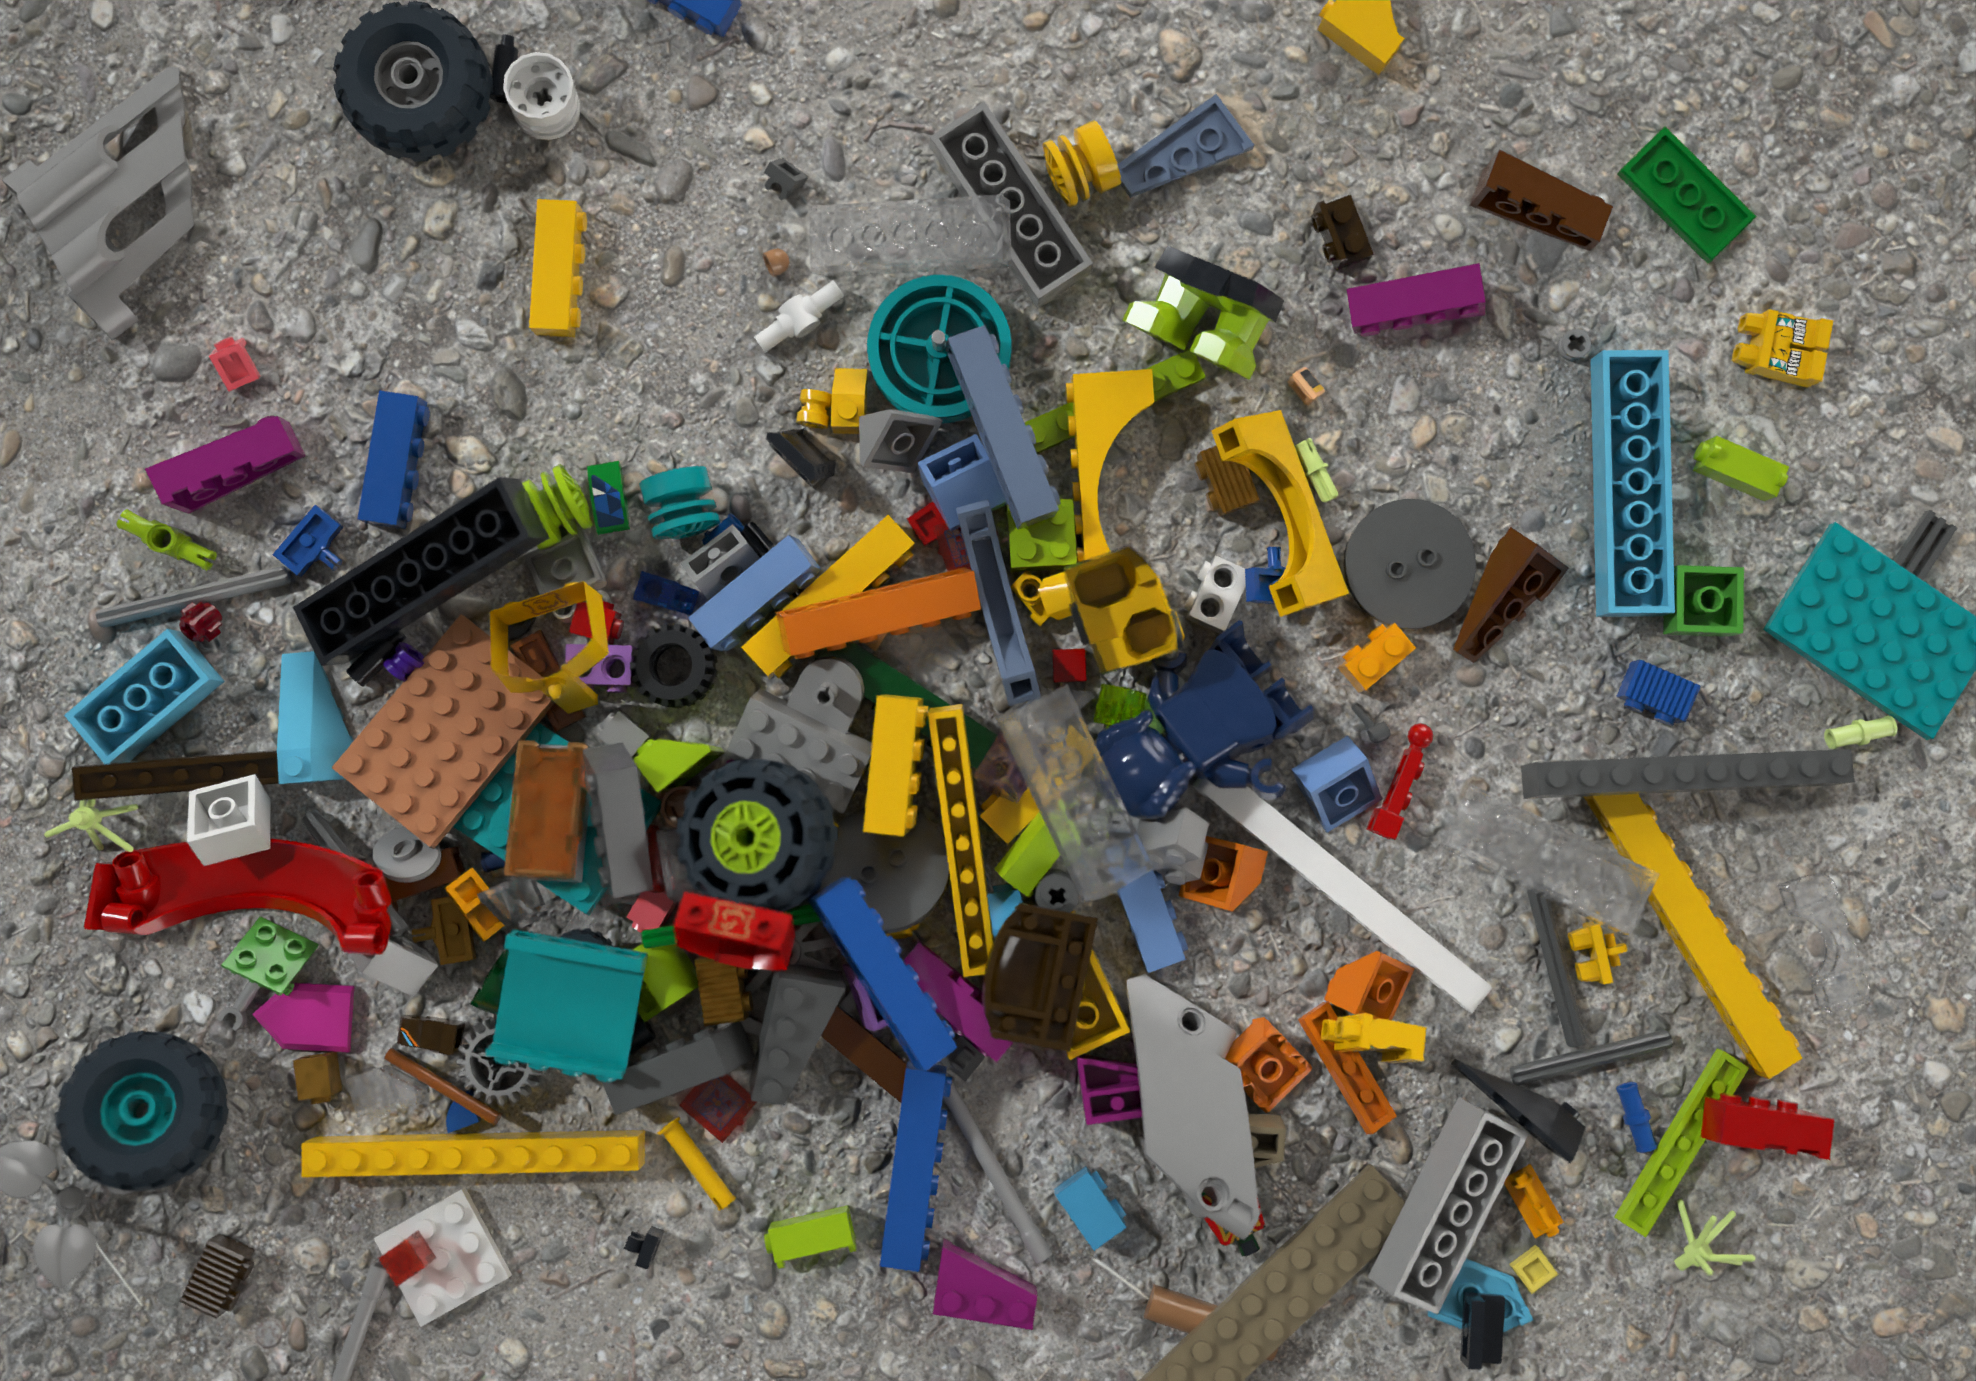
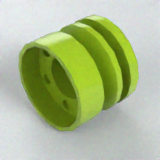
(558, 504)

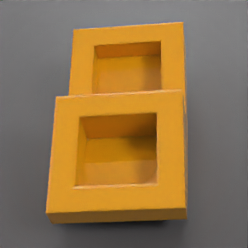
(464, 895)

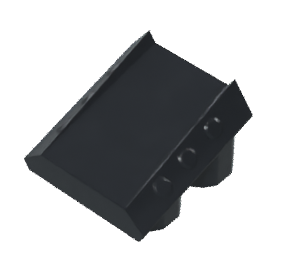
(802, 456)

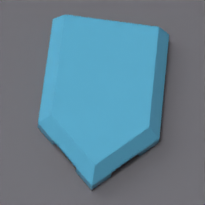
(1482, 1279)

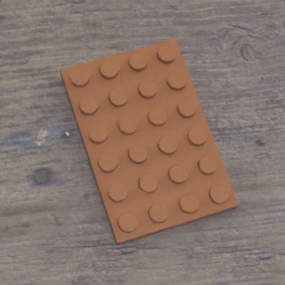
(443, 734)

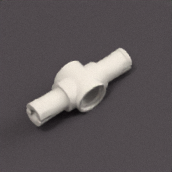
(799, 316)

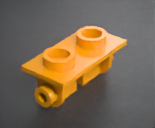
(1533, 1202)

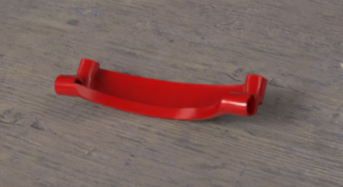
(172, 886)

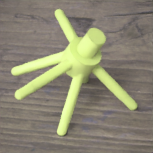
(89, 818)
(1698, 1250)

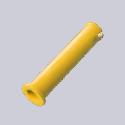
(697, 1164)

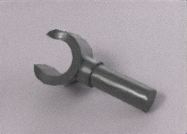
(1376, 733)

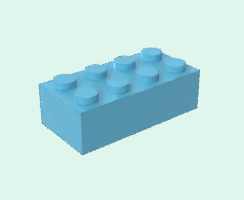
(144, 698)

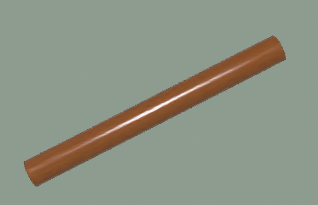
(443, 1086)

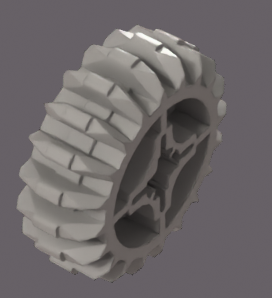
(492, 1086)

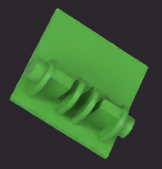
(270, 956)

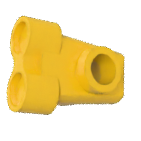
(1033, 603)

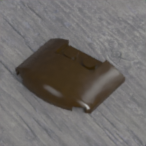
(1037, 976)

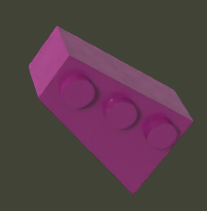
(982, 1292)

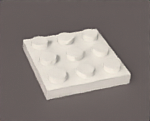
(465, 1255)

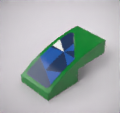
(608, 497)

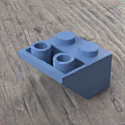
(959, 478)

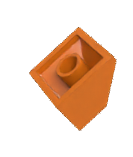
(1227, 876)
(1370, 985)

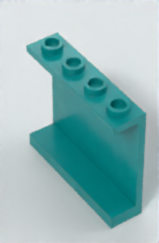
(567, 1005)

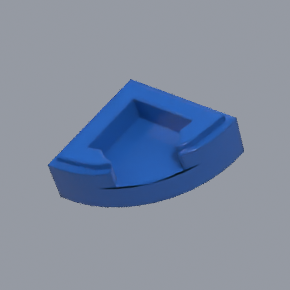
(460, 1117)

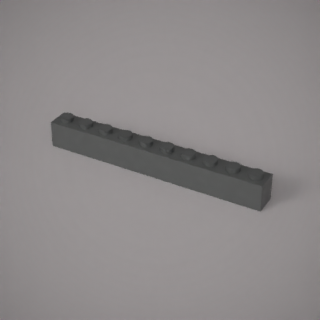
(1686, 773)

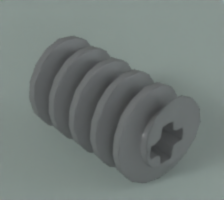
(1057, 880)

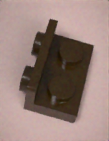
(1342, 232)

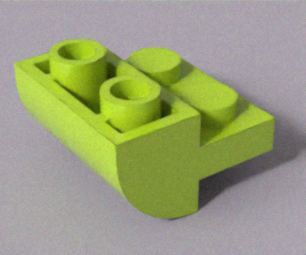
(666, 979)

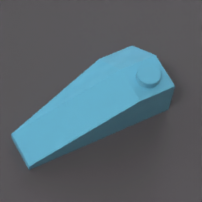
(308, 723)

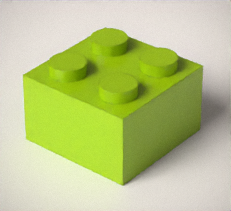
(1045, 543)

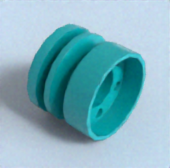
(678, 496)

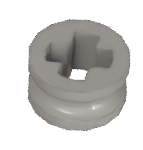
(1573, 335)

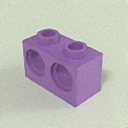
(601, 672)

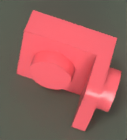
(233, 363)

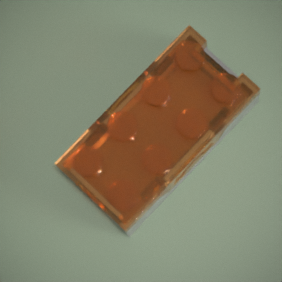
(548, 813)

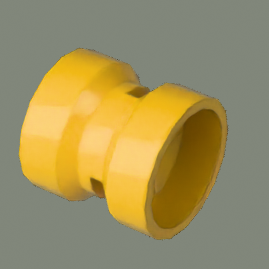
(813, 412)

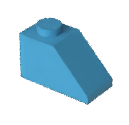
(1002, 904)

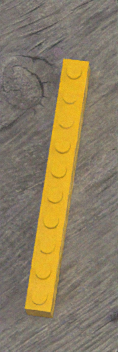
(1699, 934)
(473, 1153)

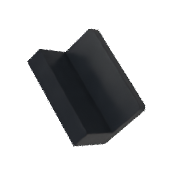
(1482, 1329)

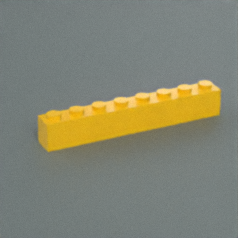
(962, 836)

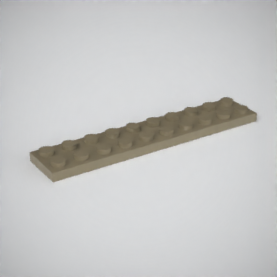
(1287, 1286)

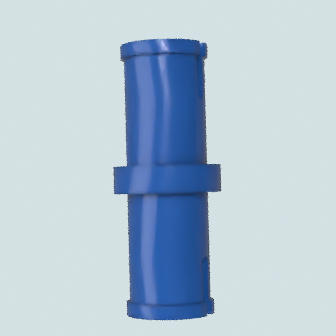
(1636, 1117)

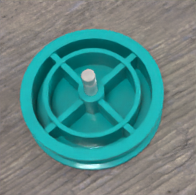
(910, 341)

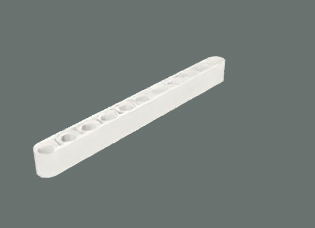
(1349, 893)

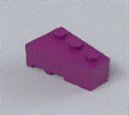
(1108, 1089)

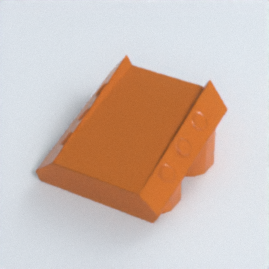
(1267, 1063)

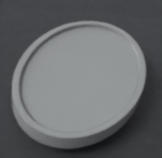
(405, 856)

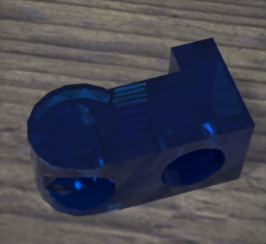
(665, 594)

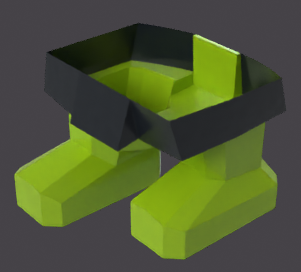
(1185, 296)

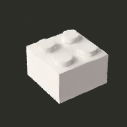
(229, 820)

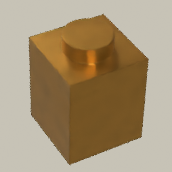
(317, 1077)

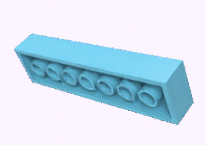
(1632, 483)

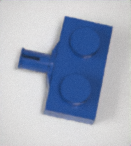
(310, 542)
(1260, 579)

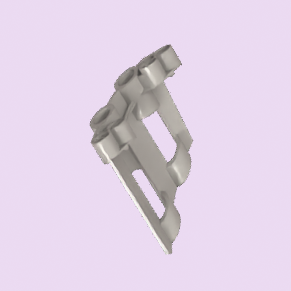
(84, 189)

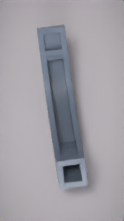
(998, 603)

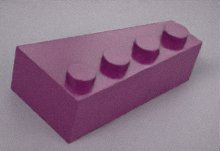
(1417, 300)

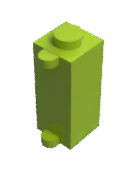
(1740, 468)
(1029, 857)
(810, 1235)

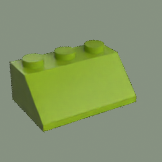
(673, 763)

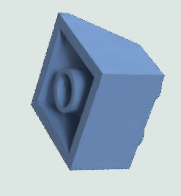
(1337, 783)

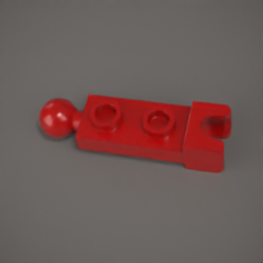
(1386, 820)

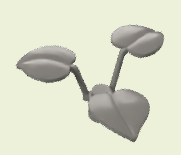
(58, 1250)

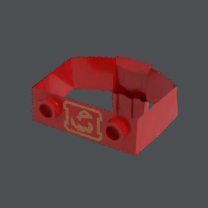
(734, 933)

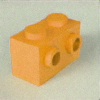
(1377, 657)

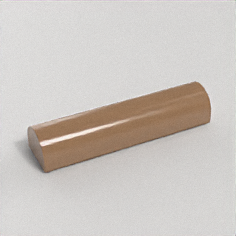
(1179, 1310)

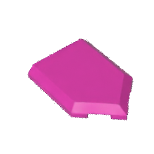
(310, 1017)

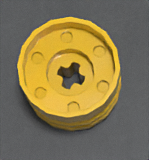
(1085, 162)

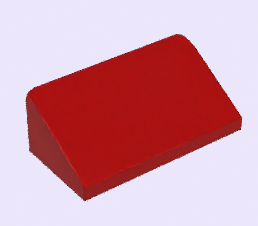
(101, 894)

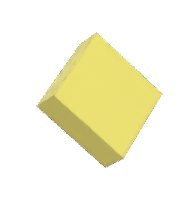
(1533, 1269)

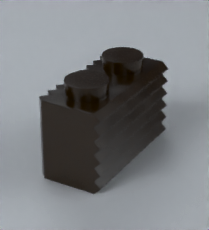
(217, 1276)

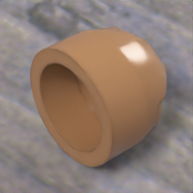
(776, 261)

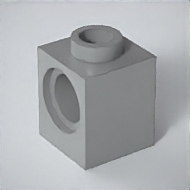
(624, 729)

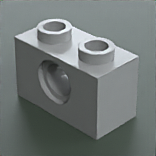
(720, 561)

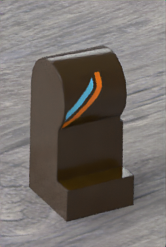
(431, 1033)

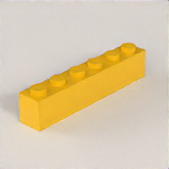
(854, 572)

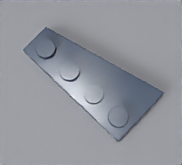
(1188, 146)

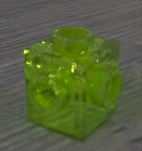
(1118, 704)

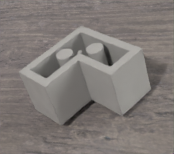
(1175, 844)
(400, 968)

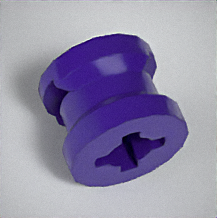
(403, 661)

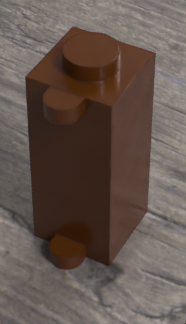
(448, 870)

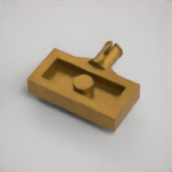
(449, 932)

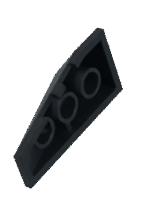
(1543, 1118)

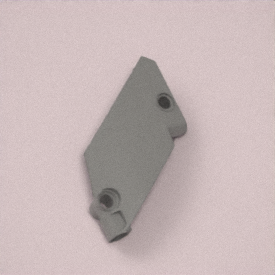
(1193, 1105)

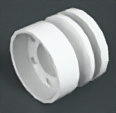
(532, 82)

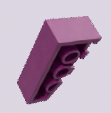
(225, 464)
(955, 999)

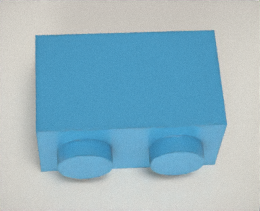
(1090, 1207)

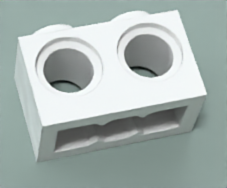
(1224, 597)

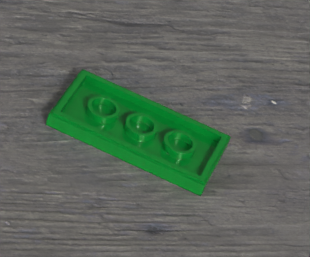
(1686, 195)

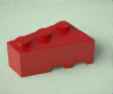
(1765, 1125)

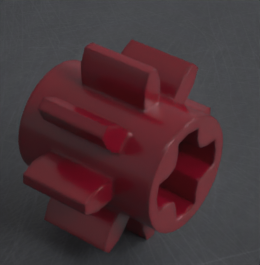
(200, 622)

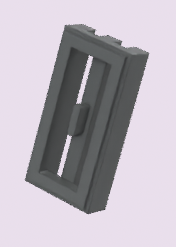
(1935, 551)

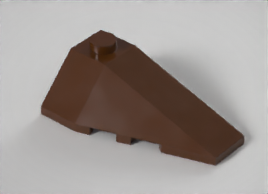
(1511, 581)

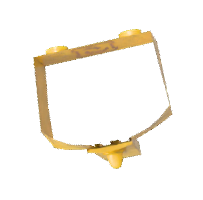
(564, 686)

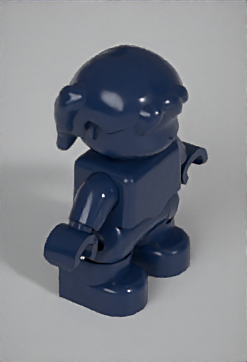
(1201, 728)

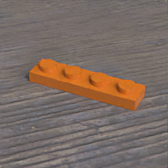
(1349, 1073)

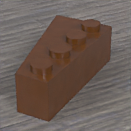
(1540, 202)

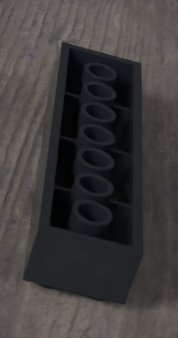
(421, 571)

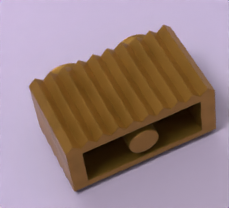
(1228, 482)
(722, 992)

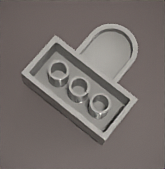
(810, 729)

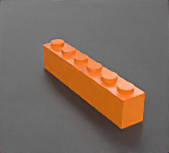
(878, 611)

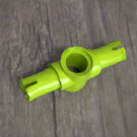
(152, 535)

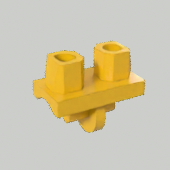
(1598, 966)

